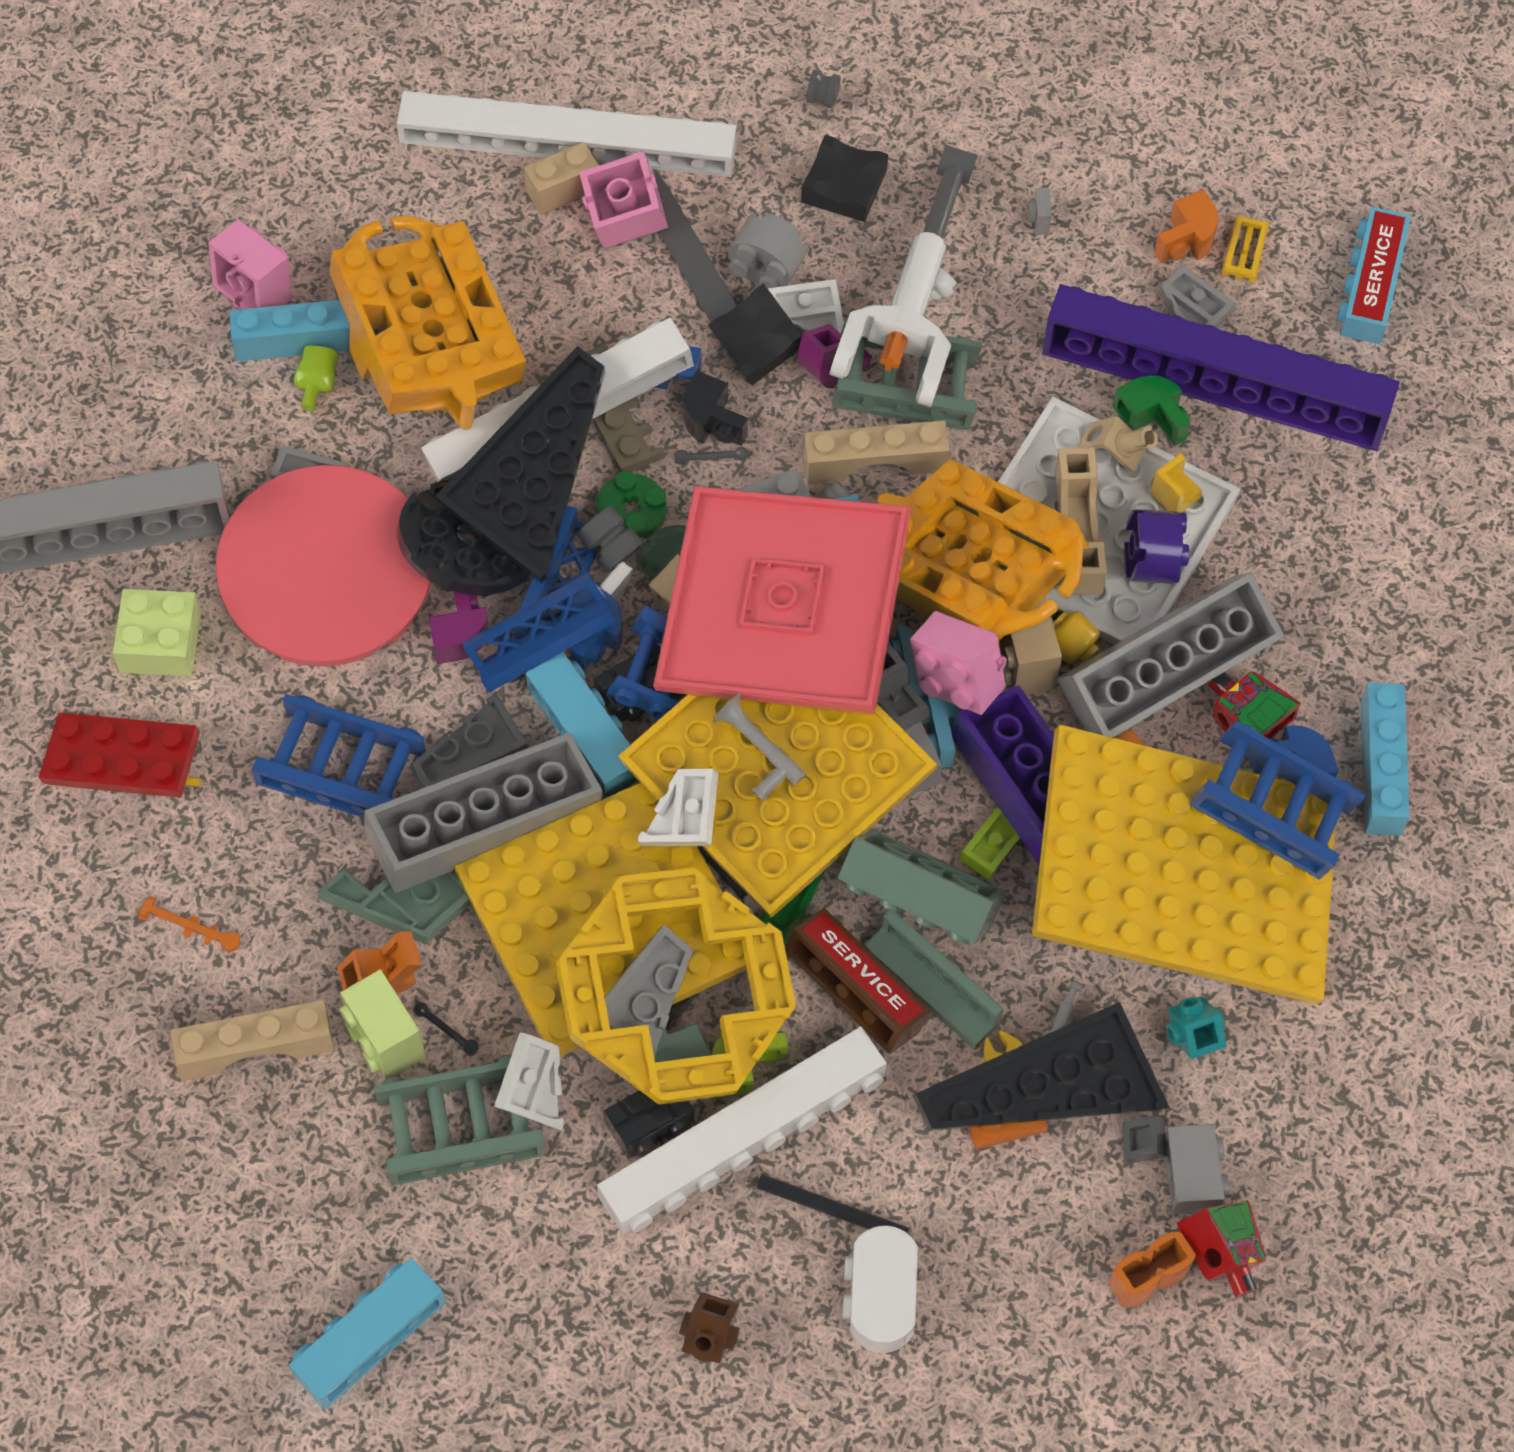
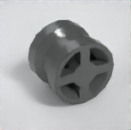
(823, 88)

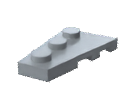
(649, 985)

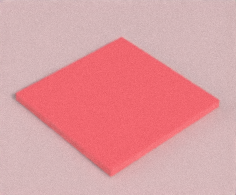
(783, 599)

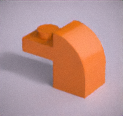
(1194, 228)
(396, 959)

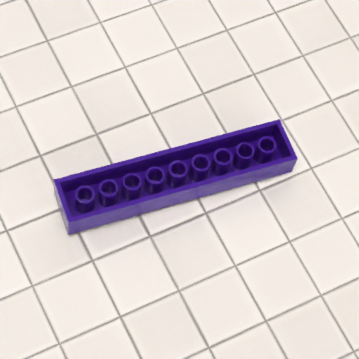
(1220, 367)

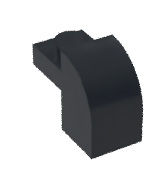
(706, 413)

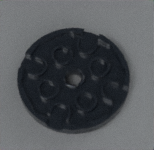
(438, 551)

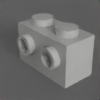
(1195, 1168)

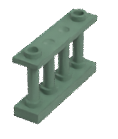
(901, 403)
(447, 1156)

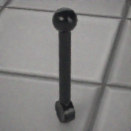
(469, 1046)

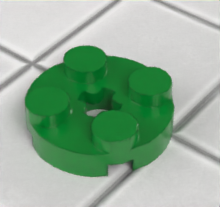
(639, 489)

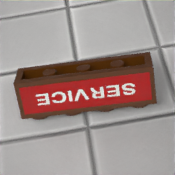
(857, 980)

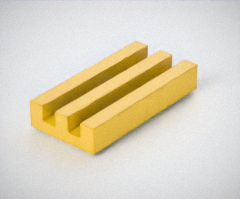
(1240, 270)

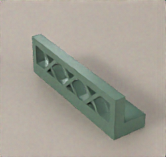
(935, 980)

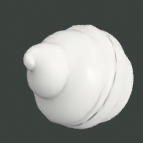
(948, 283)

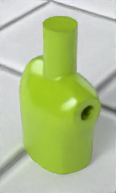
(315, 373)

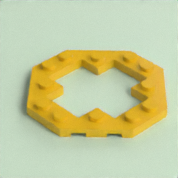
(630, 1049)

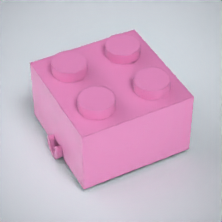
(623, 199)
(249, 268)
(958, 662)

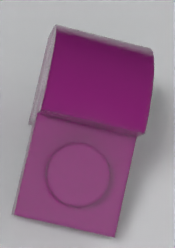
(818, 352)
(455, 628)

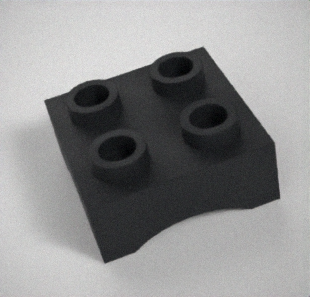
(844, 179)
(757, 334)

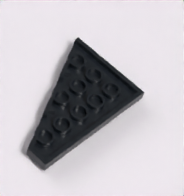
(525, 473)

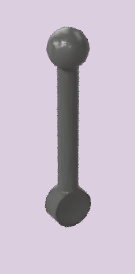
(682, 456)

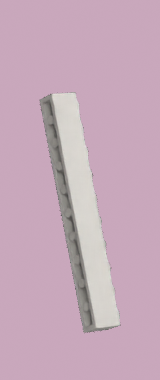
(546, 130)

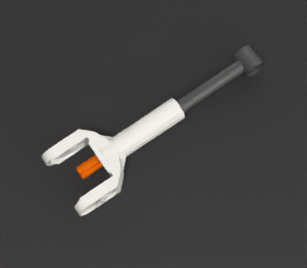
(903, 325)

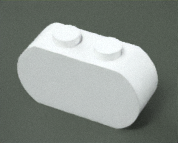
(882, 1289)

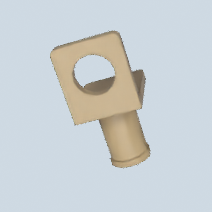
(1120, 440)

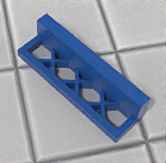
(537, 590)
(540, 643)

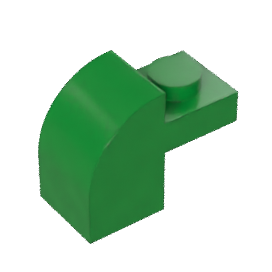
(1150, 400)

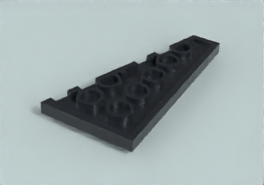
(1067, 1074)

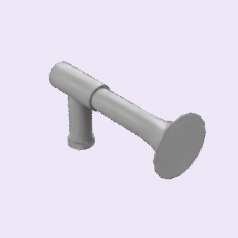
(784, 764)

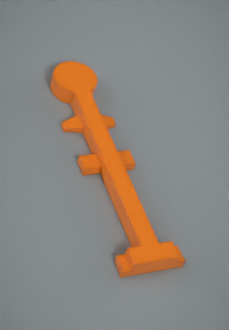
(229, 941)

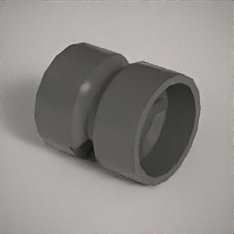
(610, 538)

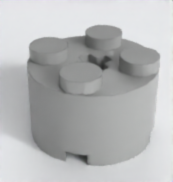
(767, 251)

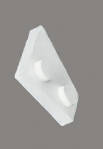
(532, 1082)

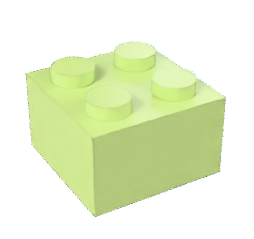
(157, 632)
(381, 1026)

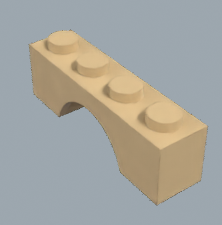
(837, 453)
(1078, 500)
(214, 1045)

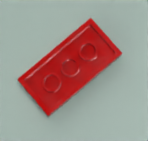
(119, 754)

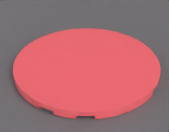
(319, 566)

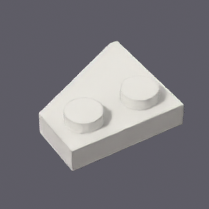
(811, 304)
(685, 811)

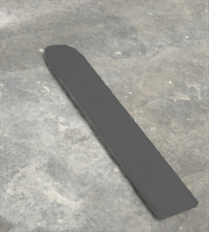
(693, 258)

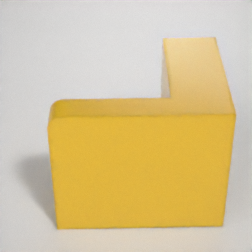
(1174, 487)

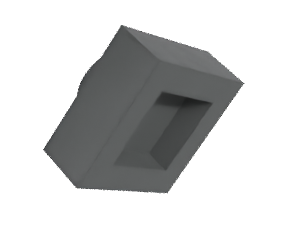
(1144, 1139)

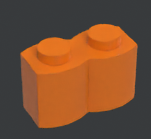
(1157, 1268)

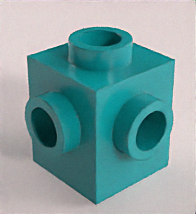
(1196, 1027)

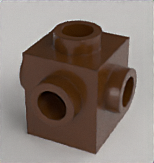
(710, 1328)

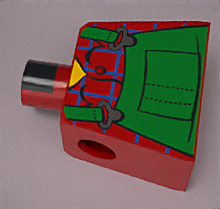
(1253, 703)
(1225, 1244)

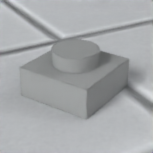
(1040, 211)

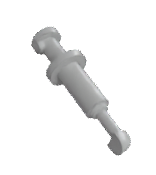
(1066, 1009)

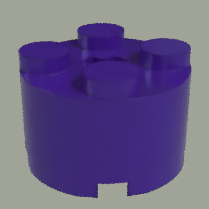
(1155, 546)

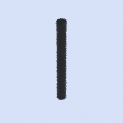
(823, 1204)

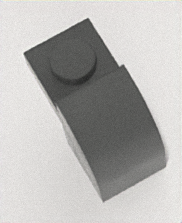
(897, 695)

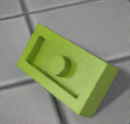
(990, 845)

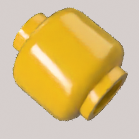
(1076, 636)

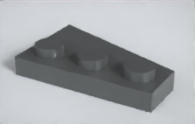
(479, 741)

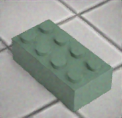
(921, 886)

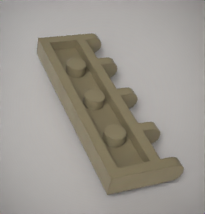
(623, 436)

